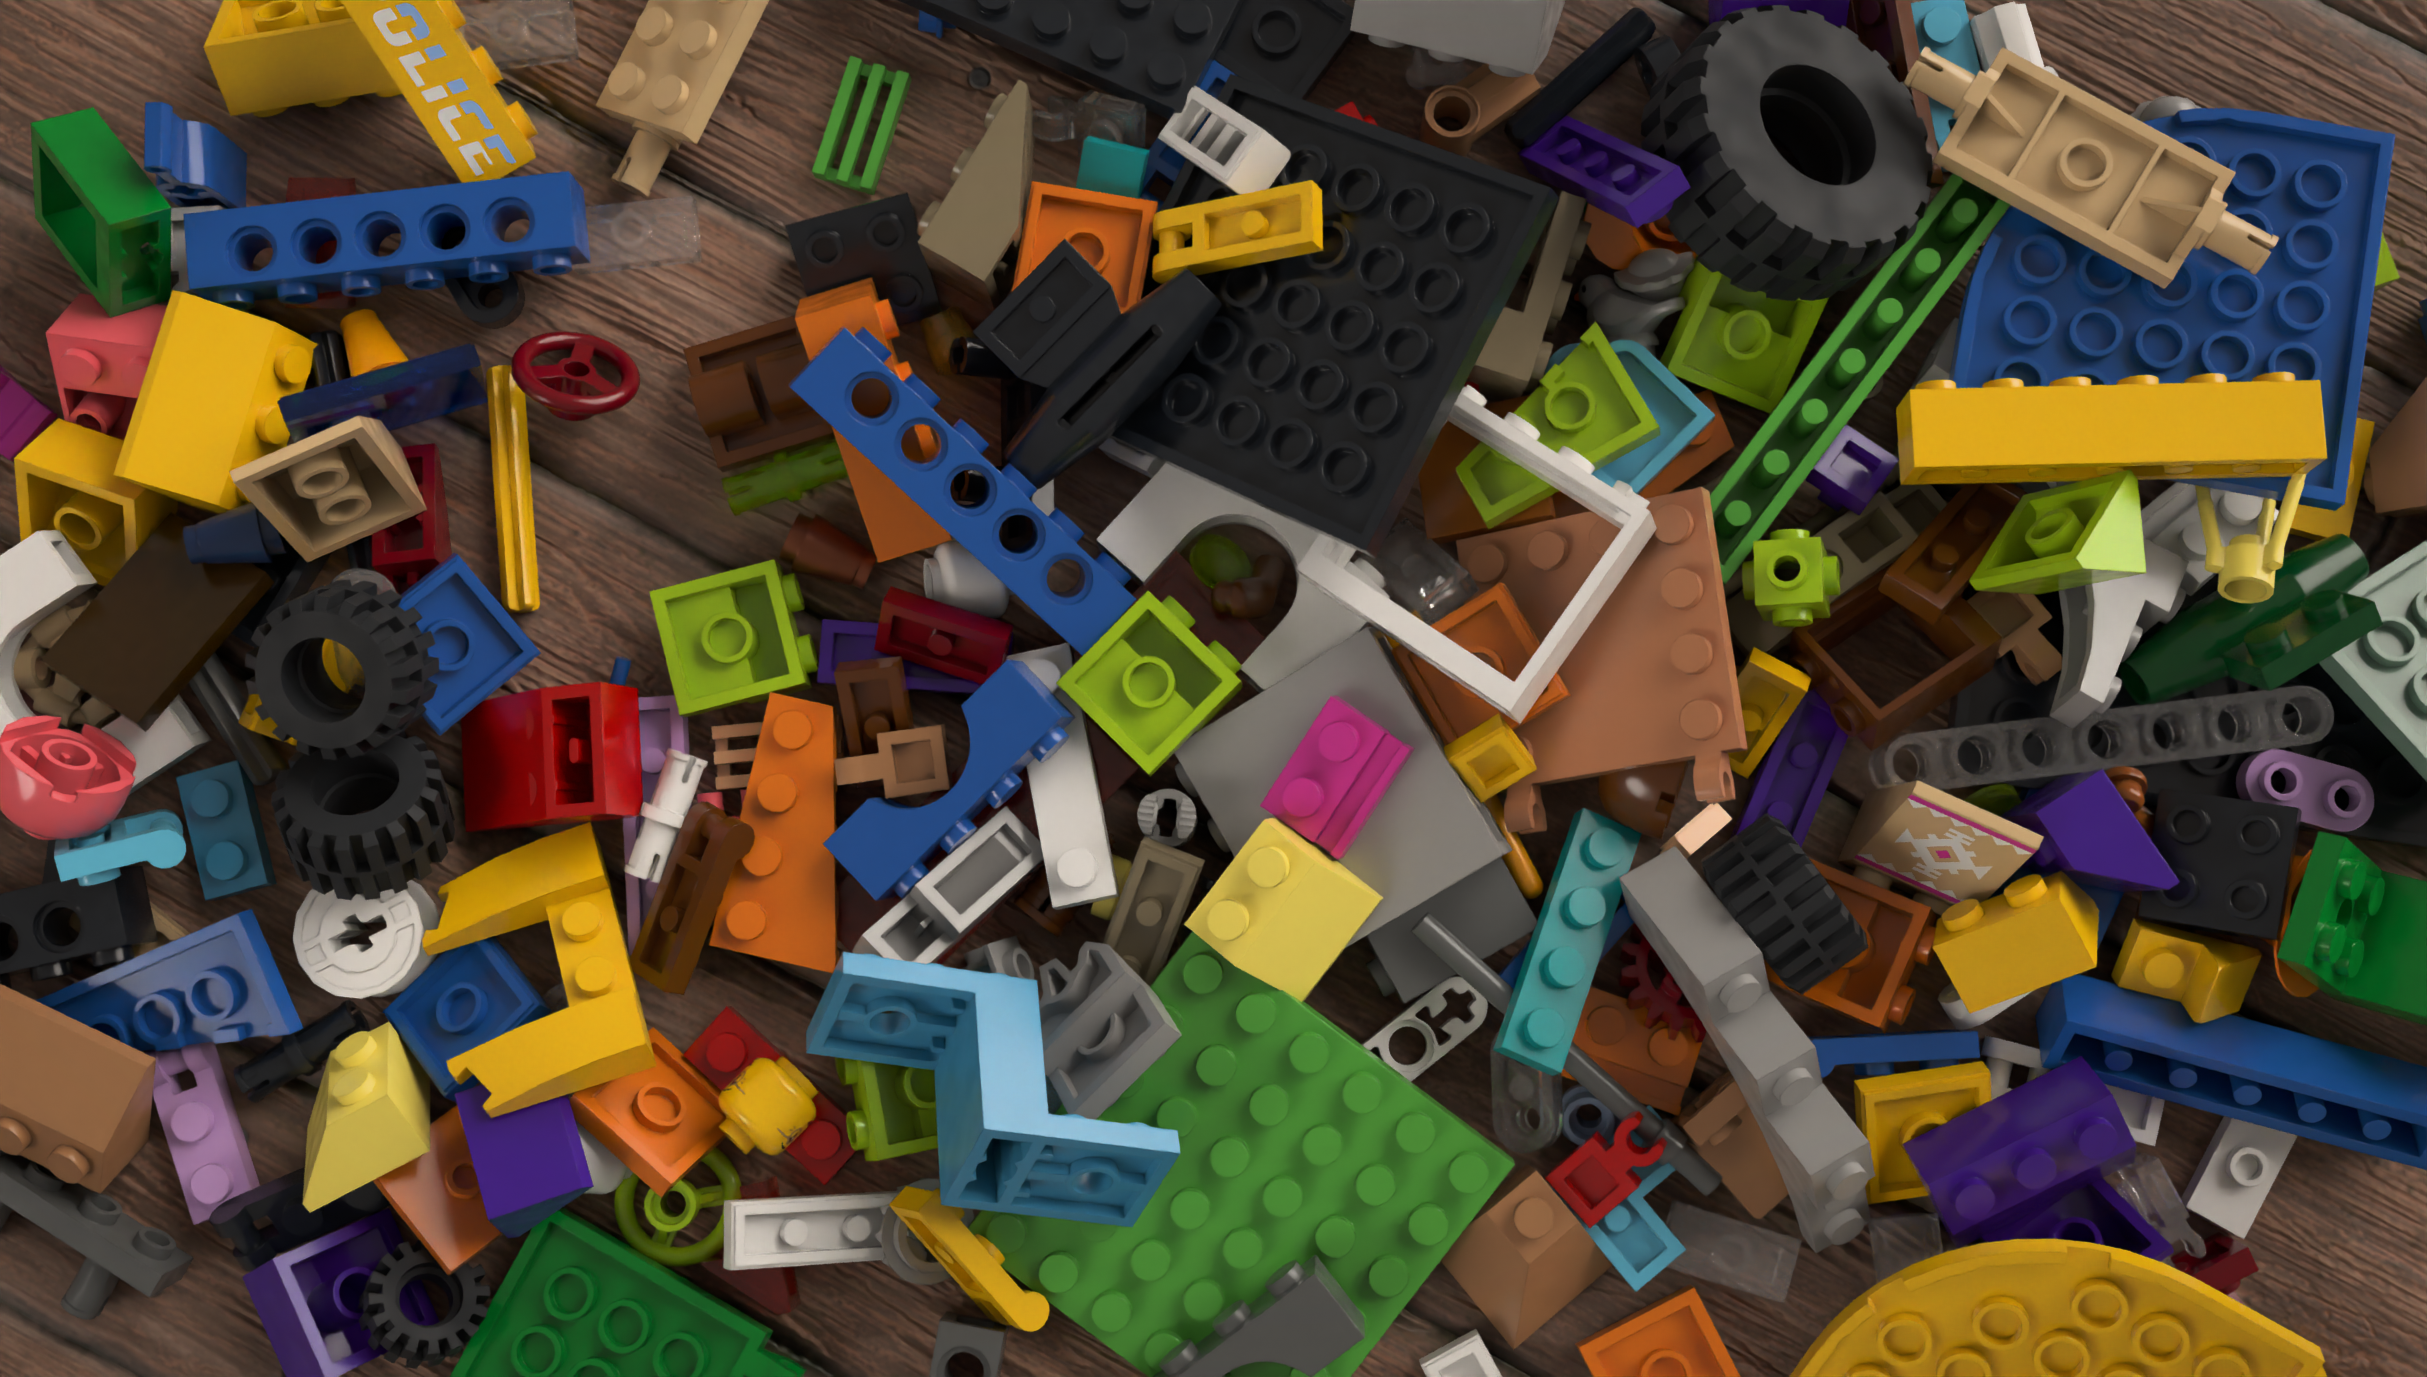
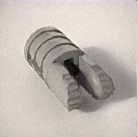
(1185, 822)

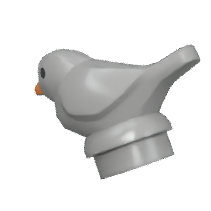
(1623, 313)

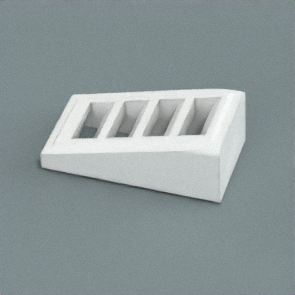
(1226, 145)

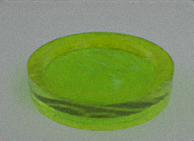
(1218, 559)
(1995, 798)

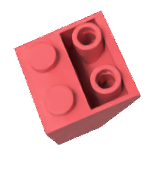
(102, 362)

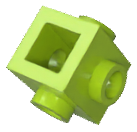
(1798, 600)

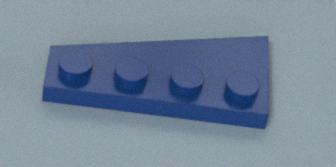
(188, 992)

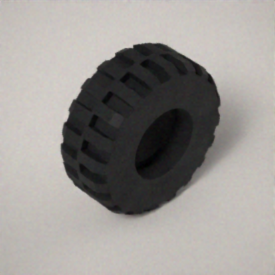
(1838, 118)

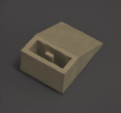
(980, 224)

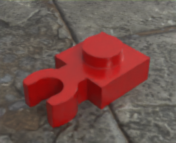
(1600, 1174)

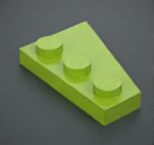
(1579, 405)

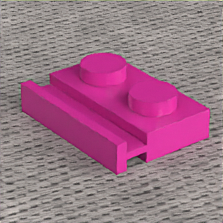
(1336, 777)

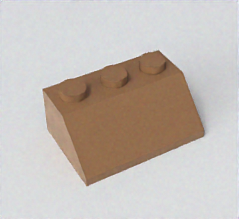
(70, 1093)

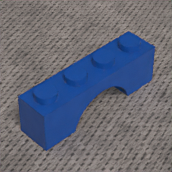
(1009, 725)

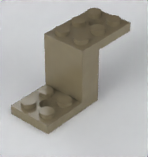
(1514, 351)

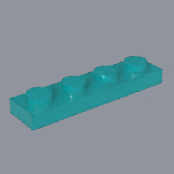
(1567, 942)

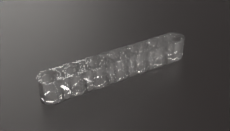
(2129, 735)

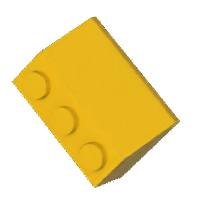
(291, 56)
(211, 401)

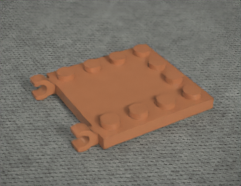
(1649, 671)

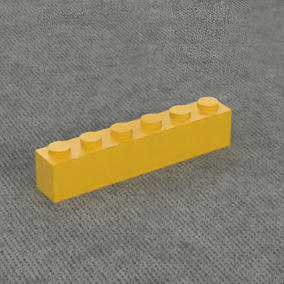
(2101, 430)

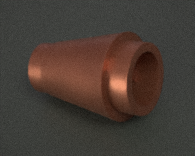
(826, 552)

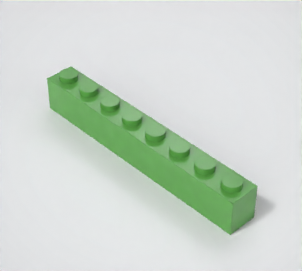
(1848, 367)

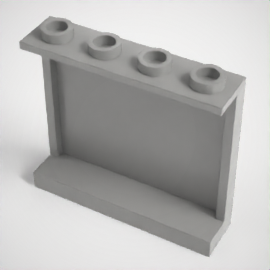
(1424, 828)

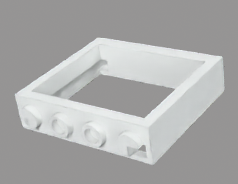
(1564, 471)

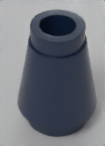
(234, 537)

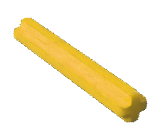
(512, 492)

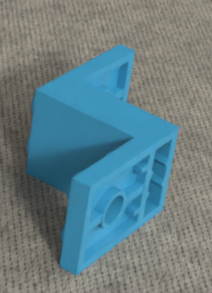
(990, 1091)

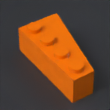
(890, 515)

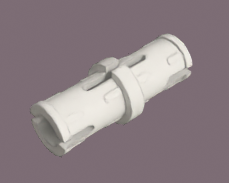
(665, 815)

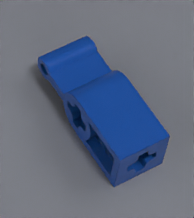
(193, 160)

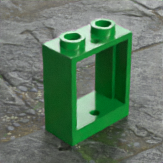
(101, 211)

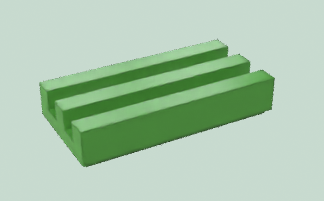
(876, 77)

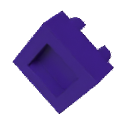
(1851, 471)

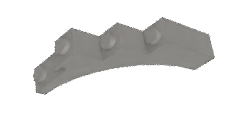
(2099, 618)
(1768, 1054)

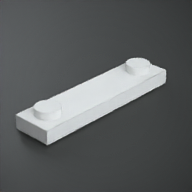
(1069, 799)

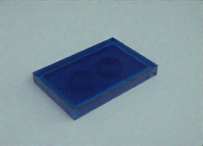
(393, 394)

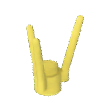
(2250, 560)

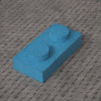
(225, 831)

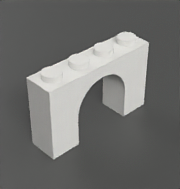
(1180, 507)
(34, 583)

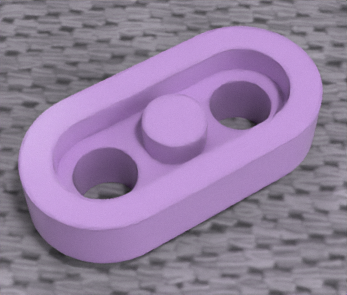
(2309, 787)

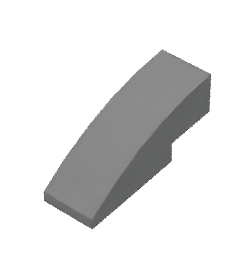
(956, 893)

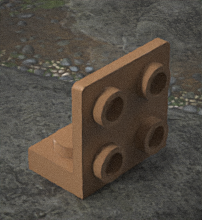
(1731, 1141)

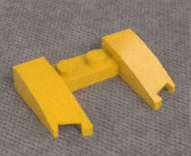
(604, 1026)

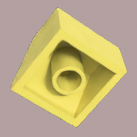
(1283, 909)
(365, 1115)

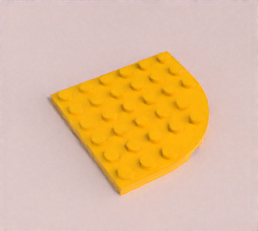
(2051, 1314)

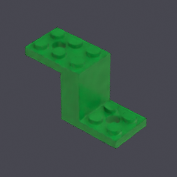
(2360, 932)

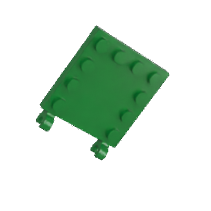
(605, 1310)

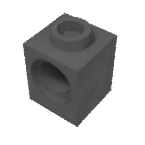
(972, 1335)

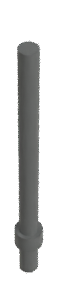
(1577, 1063)

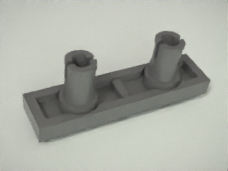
(95, 1227)

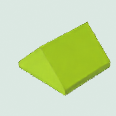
(2067, 538)

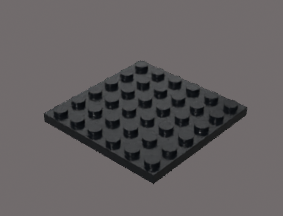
(1343, 360)

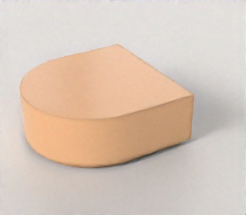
(1698, 830)

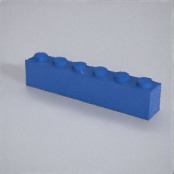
(2238, 1068)

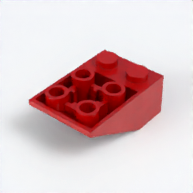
(552, 757)

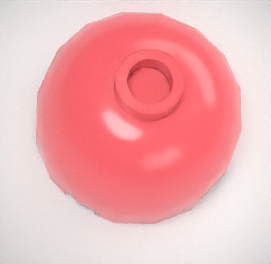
(62, 779)

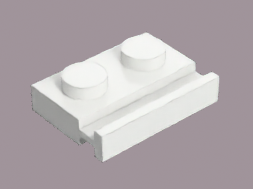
(2176, 525)

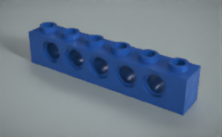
(227, 240)
(1076, 614)

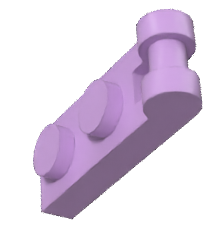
(202, 1129)

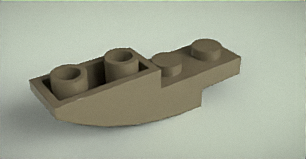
(1863, 549)

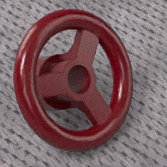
(572, 386)

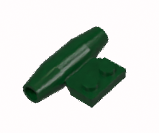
(2264, 640)

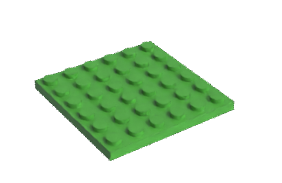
(1285, 1154)

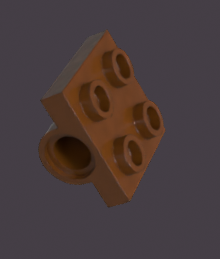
(746, 394)

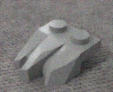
(1099, 1028)

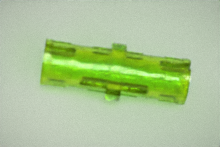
(784, 478)

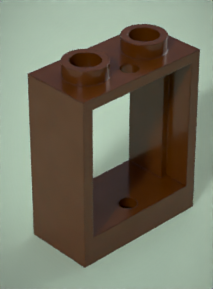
(1959, 634)

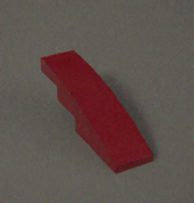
(423, 541)

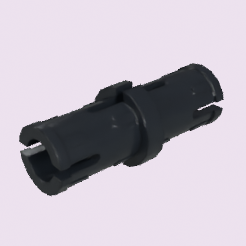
(299, 1052)

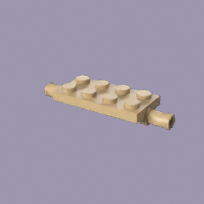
(674, 78)
(2086, 167)

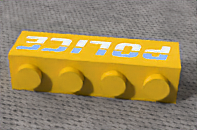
(448, 84)

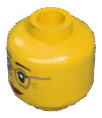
(767, 1106)

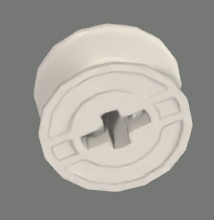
(364, 970)

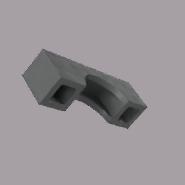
(1297, 1323)

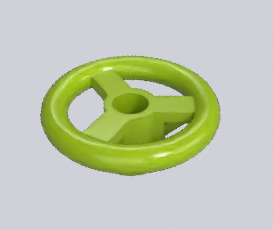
(668, 1223)

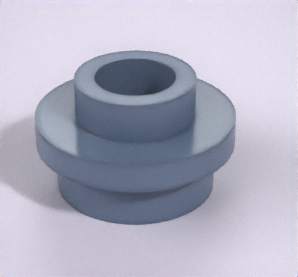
(1578, 1129)

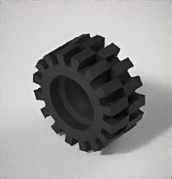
(415, 1341)

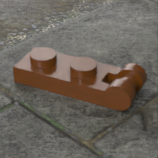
(689, 896)

